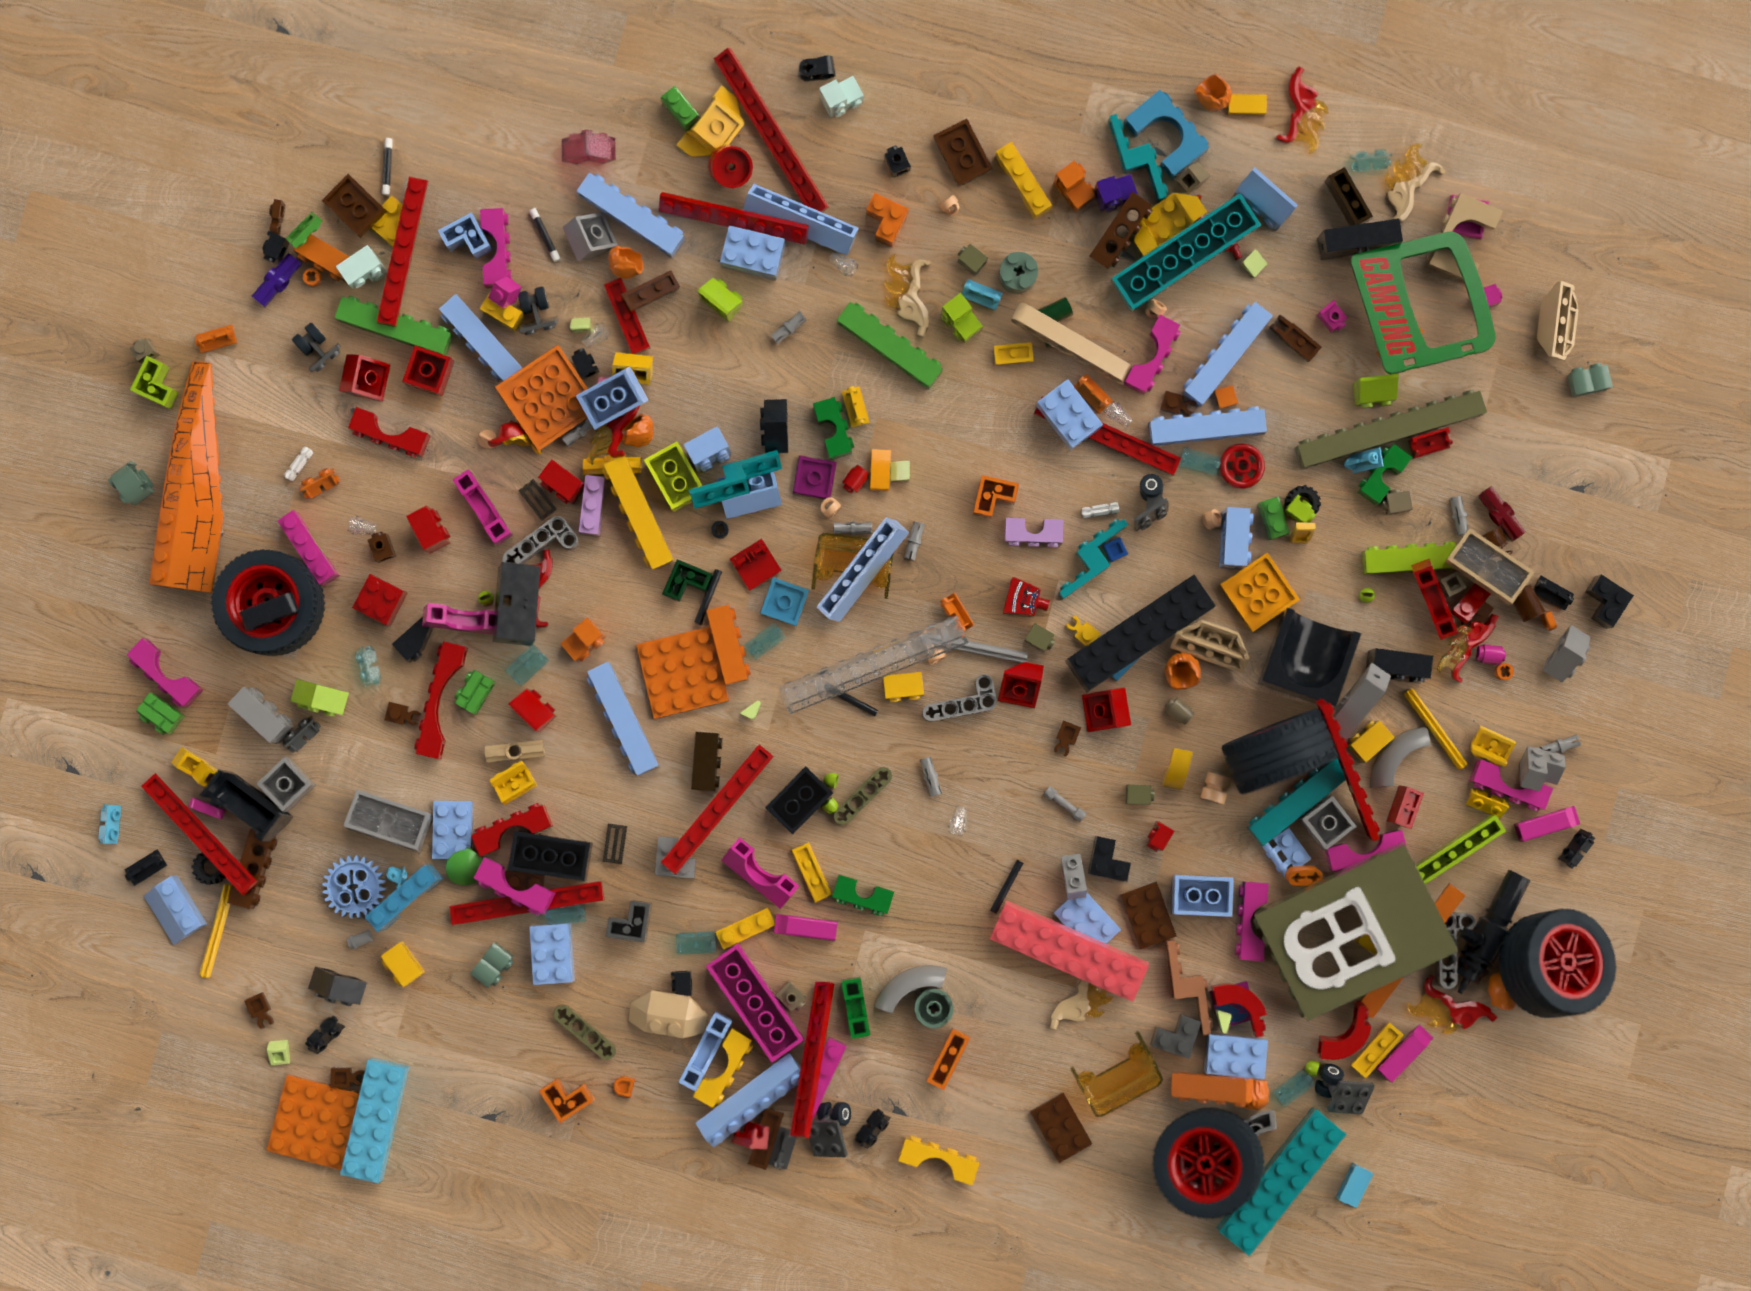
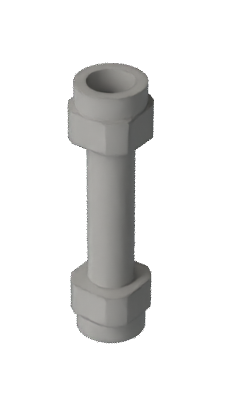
(1051, 794)

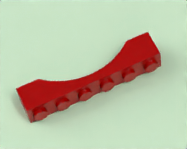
(431, 739)

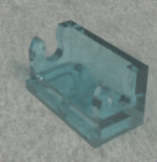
(527, 665)
(696, 942)

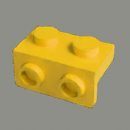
(1492, 746)
(513, 782)

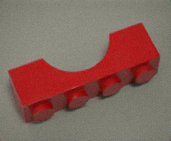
(366, 424)
(1434, 599)
(489, 839)

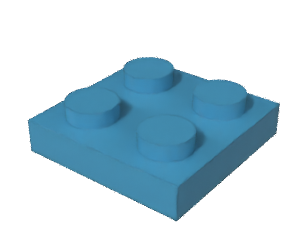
(784, 601)

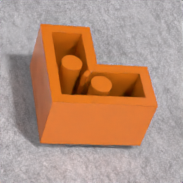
(1073, 187)
(891, 216)
(993, 490)
(583, 640)
(564, 1104)

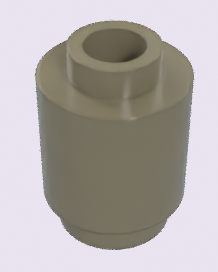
(1179, 710)

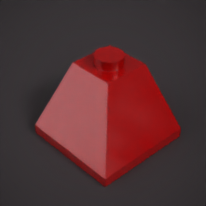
(1021, 684)

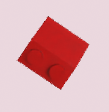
(364, 377)
(533, 709)
(1106, 709)

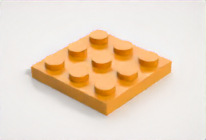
(1259, 592)

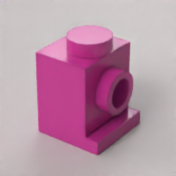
(1325, 317)

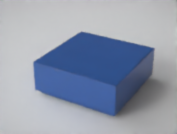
(1115, 549)

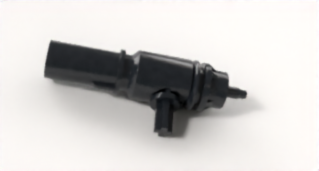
(1485, 939)

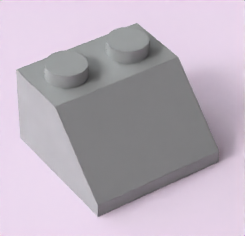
(589, 236)

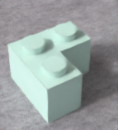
(841, 96)
(362, 266)

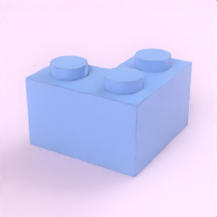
(466, 231)

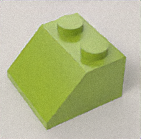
(720, 298)
(1376, 390)

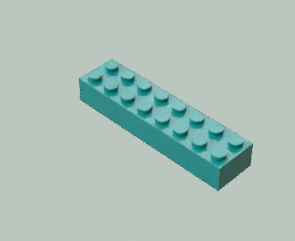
(1185, 252)
(1282, 1180)

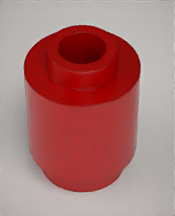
(855, 479)

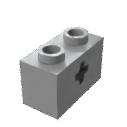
(1073, 876)

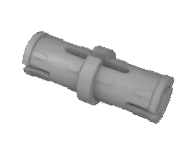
(788, 327)
(577, 432)
(1459, 515)
(852, 528)
(914, 540)
(1560, 746)
(930, 776)

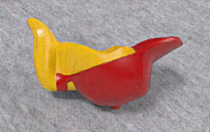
(512, 434)

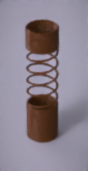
(1527, 601)

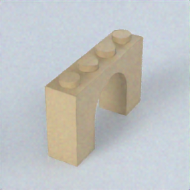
(1463, 210)

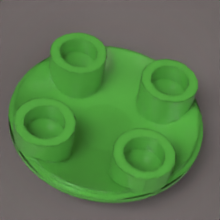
(463, 866)

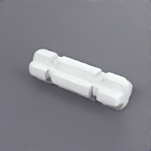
(298, 463)
(1099, 510)

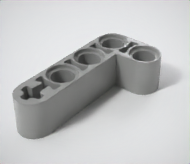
(538, 546)
(958, 703)
(1453, 927)

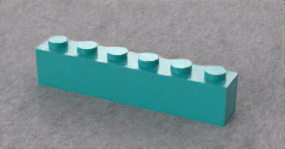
(1297, 802)

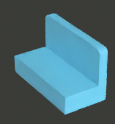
(1354, 1185)

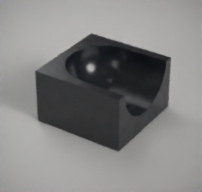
(1309, 659)

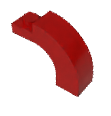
(1232, 993)
(1349, 1042)

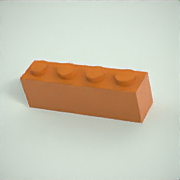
(727, 644)
(1212, 1087)

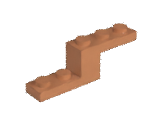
(1189, 986)

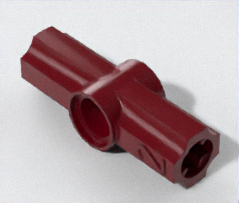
(1501, 513)

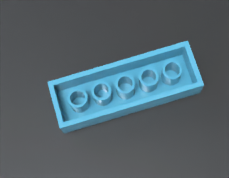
(375, 1120)

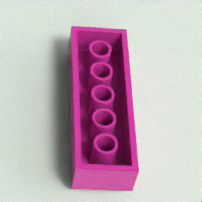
(755, 1002)

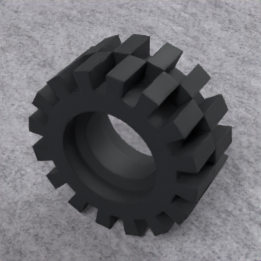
(1307, 492)
(201, 875)

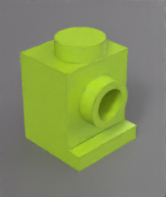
(1300, 510)

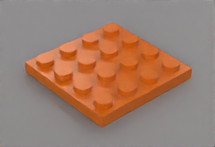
(544, 397)
(682, 672)
(313, 1122)

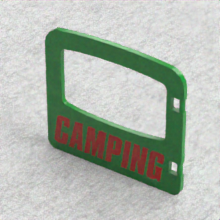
(1390, 311)

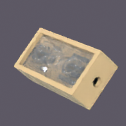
(1489, 567)

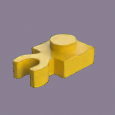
(1085, 633)

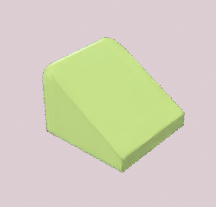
(1254, 263)
(580, 325)
(900, 471)
(752, 710)
(1223, 1020)
(278, 1052)

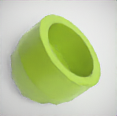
(1366, 599)
(486, 602)
(831, 780)
(830, 806)
(1312, 1068)

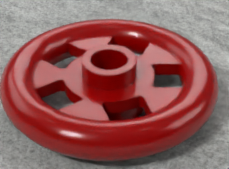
(1258, 466)

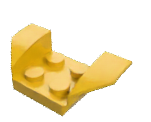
(715, 127)
(1168, 220)

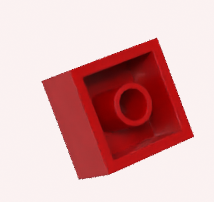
(428, 371)
(561, 481)
(428, 529)
(379, 600)

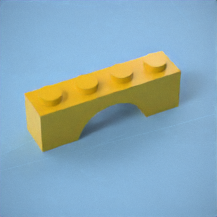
(1018, 171)
(711, 1089)
(915, 1152)

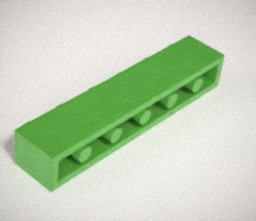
(407, 331)
(889, 345)

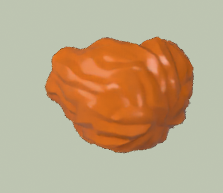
(1213, 93)
(625, 262)
(638, 431)
(1182, 671)
(1498, 993)
(1260, 1095)

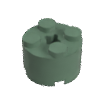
(1009, 267)
(131, 483)
(939, 1017)

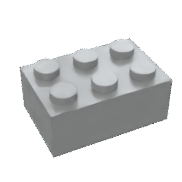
(261, 714)

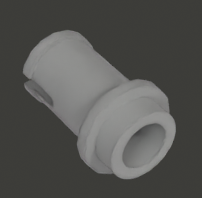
(359, 939)

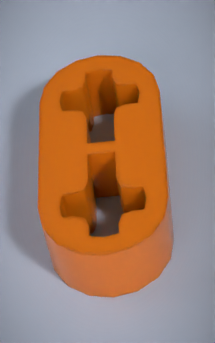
(1304, 873)

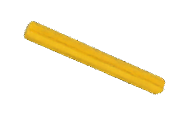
(1435, 728)
(216, 932)

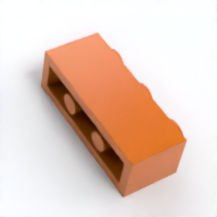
(322, 255)
(948, 1058)

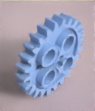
(336, 889)

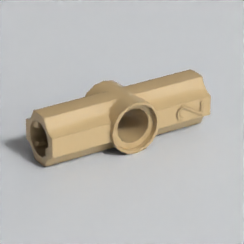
(527, 749)

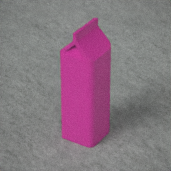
(1547, 824)
(805, 927)
(1404, 1053)

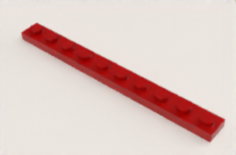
(770, 130)

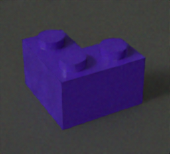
(1113, 192)

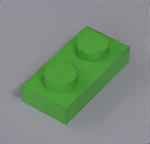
(303, 230)

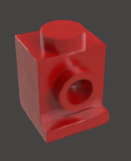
(1159, 837)

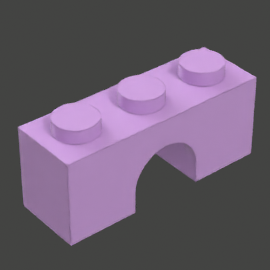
(592, 505)
(1016, 533)

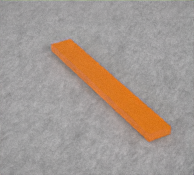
(1446, 904)

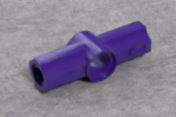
(276, 280)

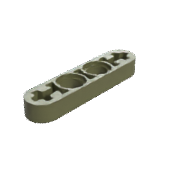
(860, 793)
(582, 1035)

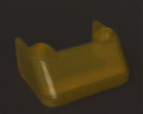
(837, 552)
(1121, 1082)

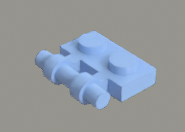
(1290, 847)

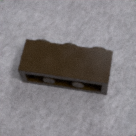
(1348, 197)
(706, 761)

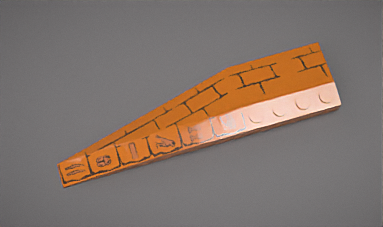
(191, 496)

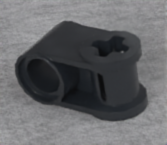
(819, 68)

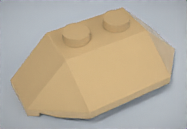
(1558, 321)
(1213, 645)
(668, 1014)

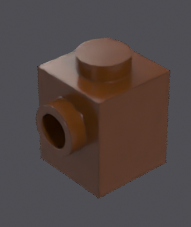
(381, 547)

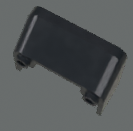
(246, 803)

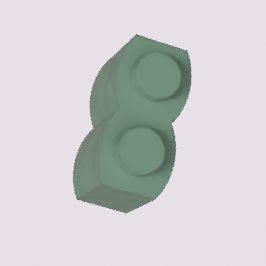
(1589, 380)
(492, 965)

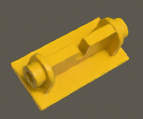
(855, 406)
(1493, 805)

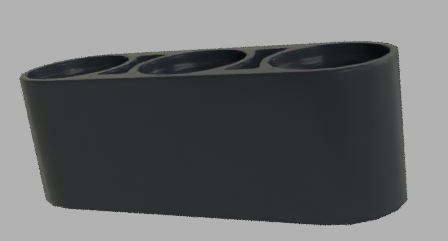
(269, 612)

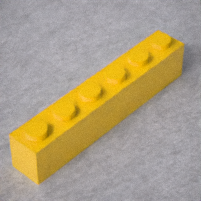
(638, 511)

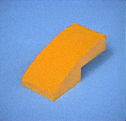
(880, 470)

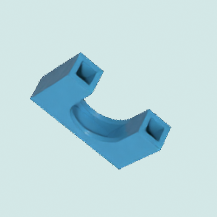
(1161, 109)
(388, 910)

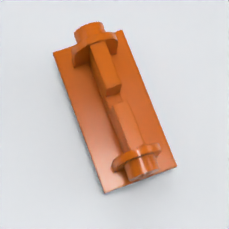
(216, 338)
(1092, 393)
(325, 478)
(954, 607)

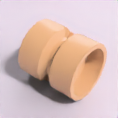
(1215, 788)

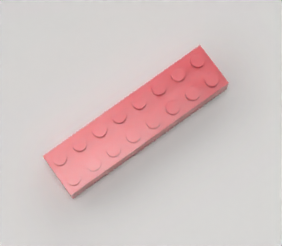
(1070, 951)

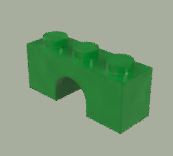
(829, 411)
(1373, 487)
(878, 901)
(856, 1007)

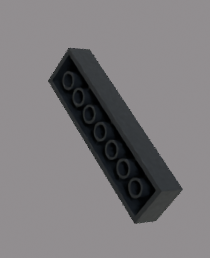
(1140, 633)

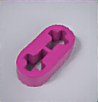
(206, 808)

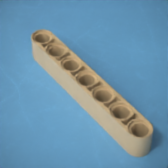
(1071, 343)

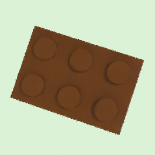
(962, 152)
(354, 205)
(1148, 915)
(1061, 1127)

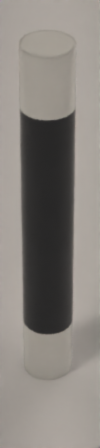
(387, 167)
(544, 234)

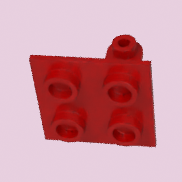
(755, 564)

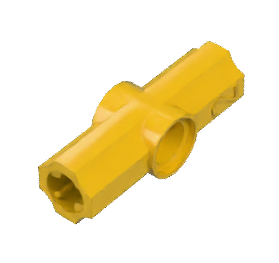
(596, 468)

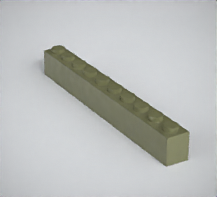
(1389, 430)

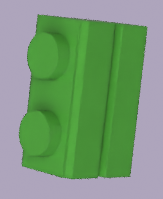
(680, 108)
(1273, 518)
(474, 692)
(160, 713)

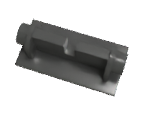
(306, 728)
(782, 1149)

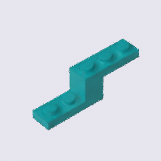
(1137, 158)
(735, 479)
(1092, 558)

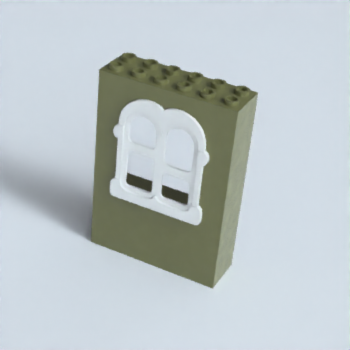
(1393, 911)

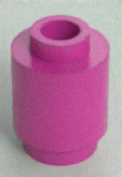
(1490, 654)

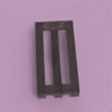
(527, 487)
(622, 845)

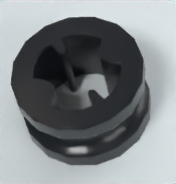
(714, 531)

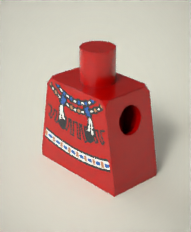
(1024, 599)

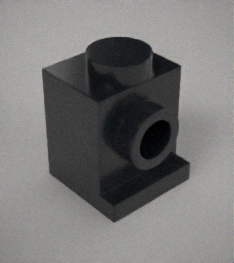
(900, 167)
(275, 247)
(584, 363)
(682, 982)

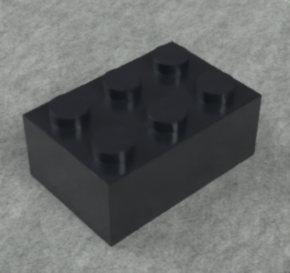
(1402, 664)
(799, 800)

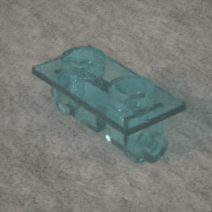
(1363, 160)
(1200, 461)
(765, 641)
(365, 659)
(566, 914)
(1294, 1087)

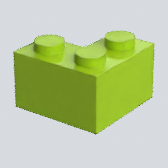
(960, 317)
(149, 383)
(316, 697)

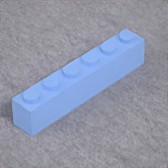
(631, 215)
(822, 228)
(479, 338)
(1225, 357)
(1207, 427)
(862, 569)
(623, 719)
(750, 1100)

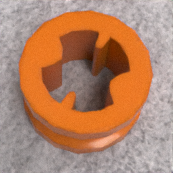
(313, 283)
(1510, 671)

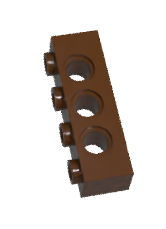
(1100, 252)
(263, 862)

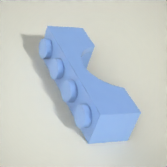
(705, 1051)

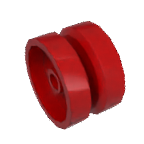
(719, 162)

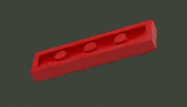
(629, 321)

